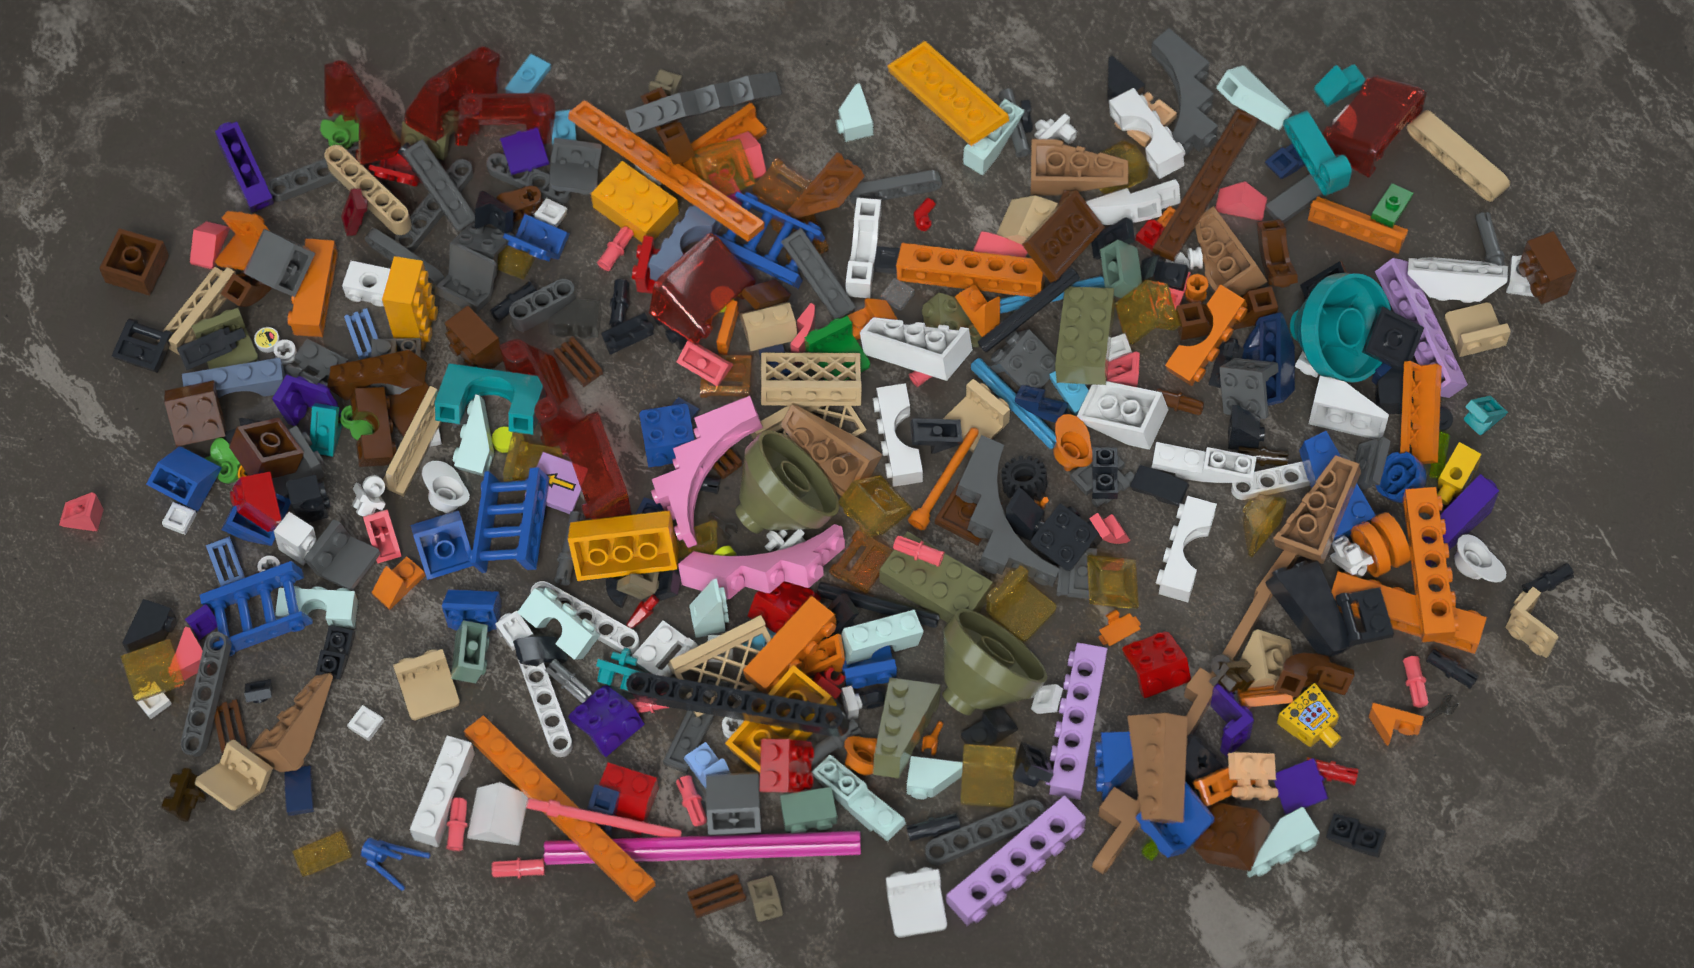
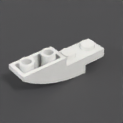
(1136, 206)
(1202, 466)

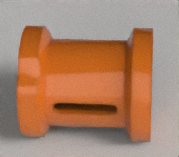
(1196, 282)

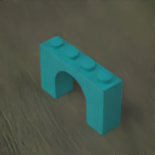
(464, 382)

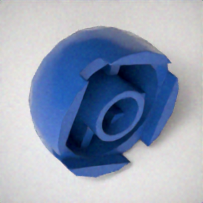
(1401, 473)

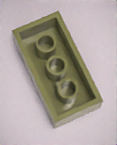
(1085, 335)
(933, 587)

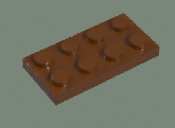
(1063, 236)

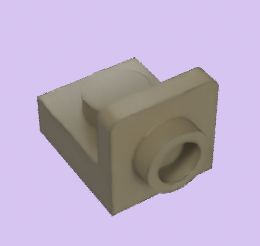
(667, 80)
(639, 585)
(765, 898)

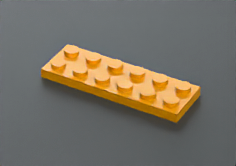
(948, 93)

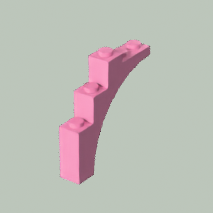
(715, 435)
(764, 572)

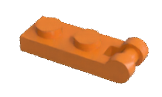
(1220, 784)

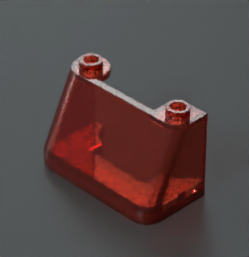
(469, 75)
(350, 98)
(531, 109)
(1374, 121)
(699, 288)
(559, 408)

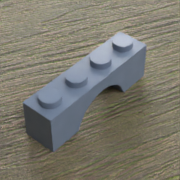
(691, 229)
(258, 377)

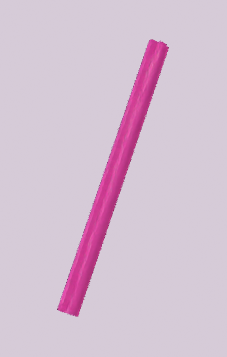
(716, 847)

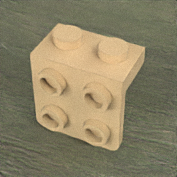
(1476, 329)
(980, 411)
(1528, 628)
(426, 684)
(236, 778)

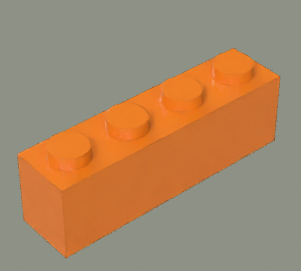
(314, 293)
(791, 645)

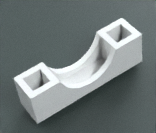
(1133, 113)
(864, 245)
(904, 461)
(1195, 522)
(435, 804)

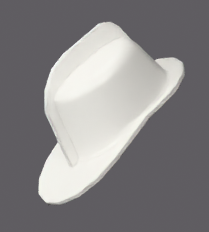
(444, 486)
(1476, 560)

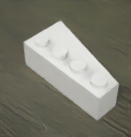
(917, 347)

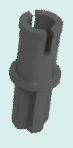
(568, 681)

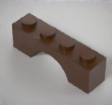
(672, 134)
(1197, 320)
(398, 369)

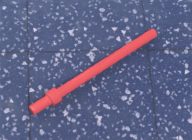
(554, 809)

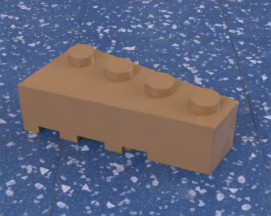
(1317, 518)
(1160, 765)

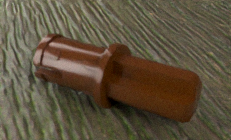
(1182, 403)

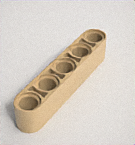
(1458, 155)
(365, 180)

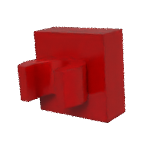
(1150, 233)
(829, 684)

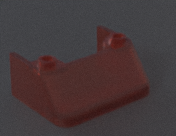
(596, 469)

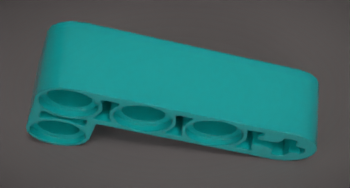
(1327, 170)

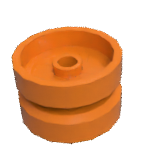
(1383, 542)

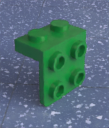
(836, 338)

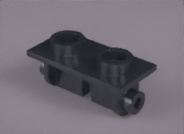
(627, 333)
(1228, 351)

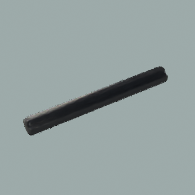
(1028, 310)
(877, 604)

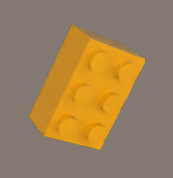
(634, 202)

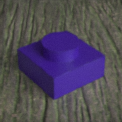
(202, 622)

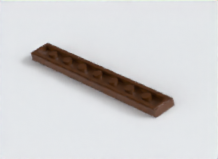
(1205, 185)

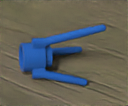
(378, 851)

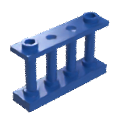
(768, 263)
(529, 530)
(251, 586)

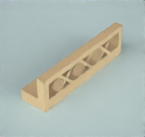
(203, 310)

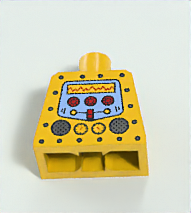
(1458, 472)
(1311, 718)

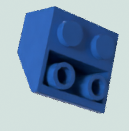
(184, 477)
(472, 606)
(1113, 761)

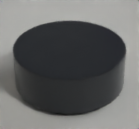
(872, 700)

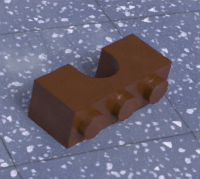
(372, 406)

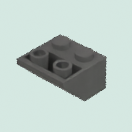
(279, 262)
(388, 346)
(733, 803)

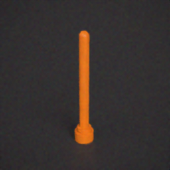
(920, 517)

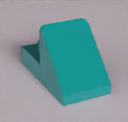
(1339, 84)
(1484, 414)
(324, 429)

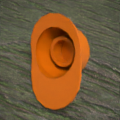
(1072, 443)
(860, 754)

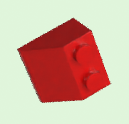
(257, 500)
(635, 790)

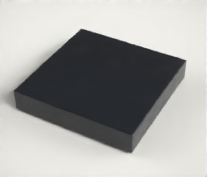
(1392, 339)

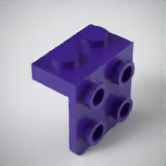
(607, 719)

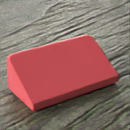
(704, 363)

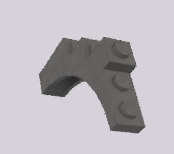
(1187, 72)
(703, 100)
(988, 520)

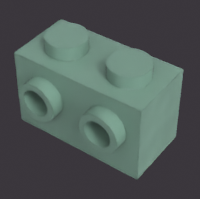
(1121, 267)
(469, 652)
(808, 810)

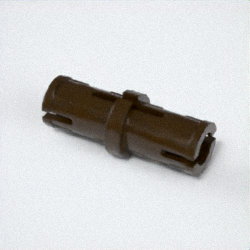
(1266, 456)

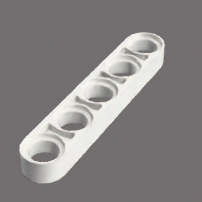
(1280, 483)
(598, 619)
(547, 710)

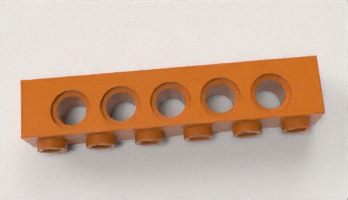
(967, 268)
(1431, 626)

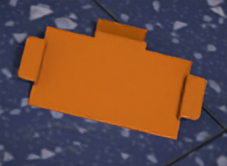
(1118, 628)

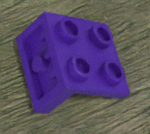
(297, 395)
(1238, 720)

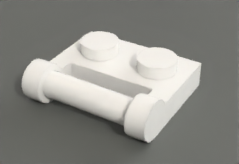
(658, 648)

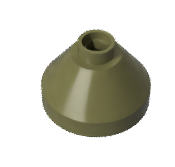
(783, 487)
(986, 664)

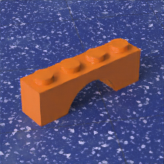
(1190, 361)

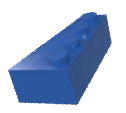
(1316, 455)

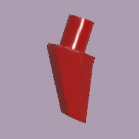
(643, 611)

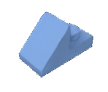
(704, 762)

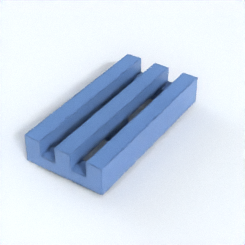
(357, 317)
(219, 544)

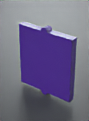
(524, 151)
(1300, 786)

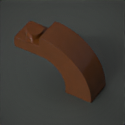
(1275, 254)
(244, 290)
(1310, 668)

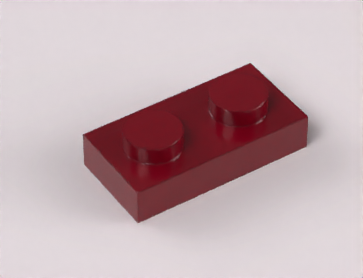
(354, 211)

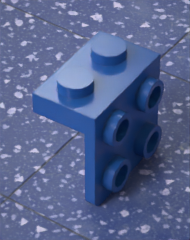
(540, 237)
(664, 430)
(871, 671)
(1176, 838)

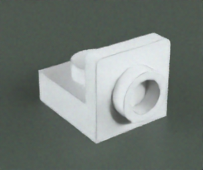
(512, 627)

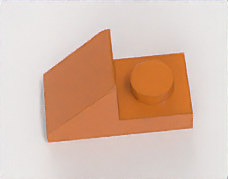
(873, 308)
(982, 314)
(397, 582)
(828, 654)
(1388, 718)

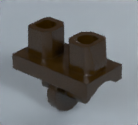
(1231, 674)
(185, 795)

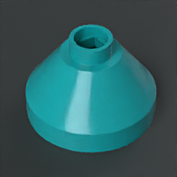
(1336, 325)

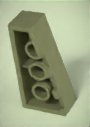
(903, 720)

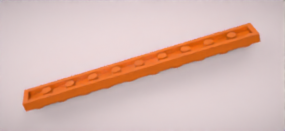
(662, 169)
(538, 786)

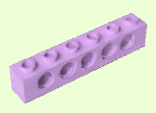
(1410, 302)
(1093, 660)
(1062, 814)

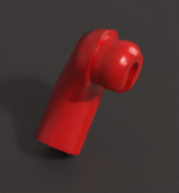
(921, 215)

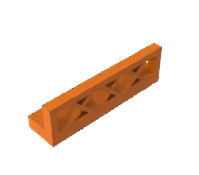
(738, 123)
(1356, 224)
(1423, 413)

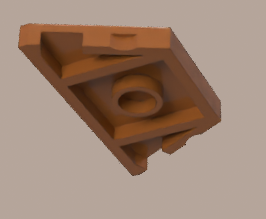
(828, 188)

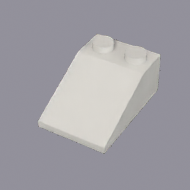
(1346, 410)
(1124, 413)

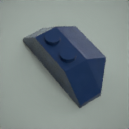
(1273, 343)

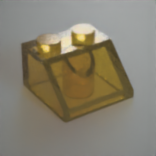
(874, 505)

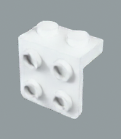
(916, 902)

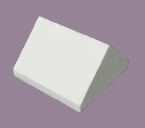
(498, 814)

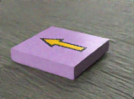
(563, 483)

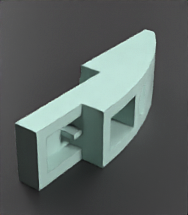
(857, 799)

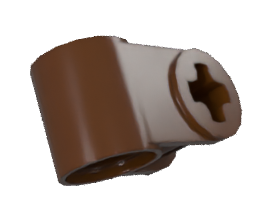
(521, 202)

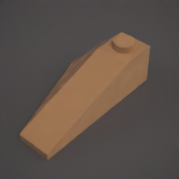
(1068, 168)
(1225, 257)
(833, 449)
(292, 736)

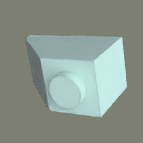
(854, 116)
(931, 776)

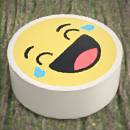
(266, 339)

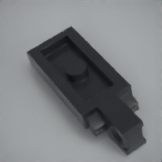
(209, 346)

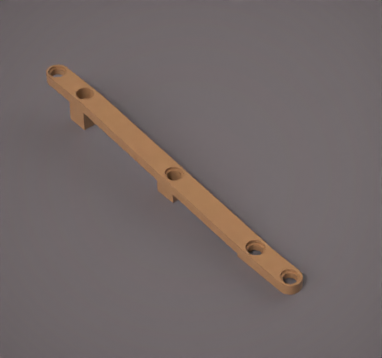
(1120, 808)

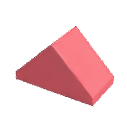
(753, 153)
(1241, 201)
(207, 244)
(1124, 370)
(82, 513)
(382, 535)
(188, 654)

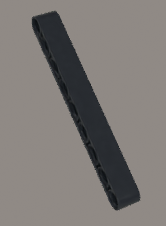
(745, 711)

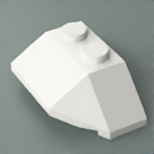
(1457, 278)

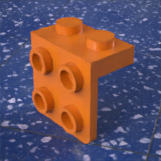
(247, 233)

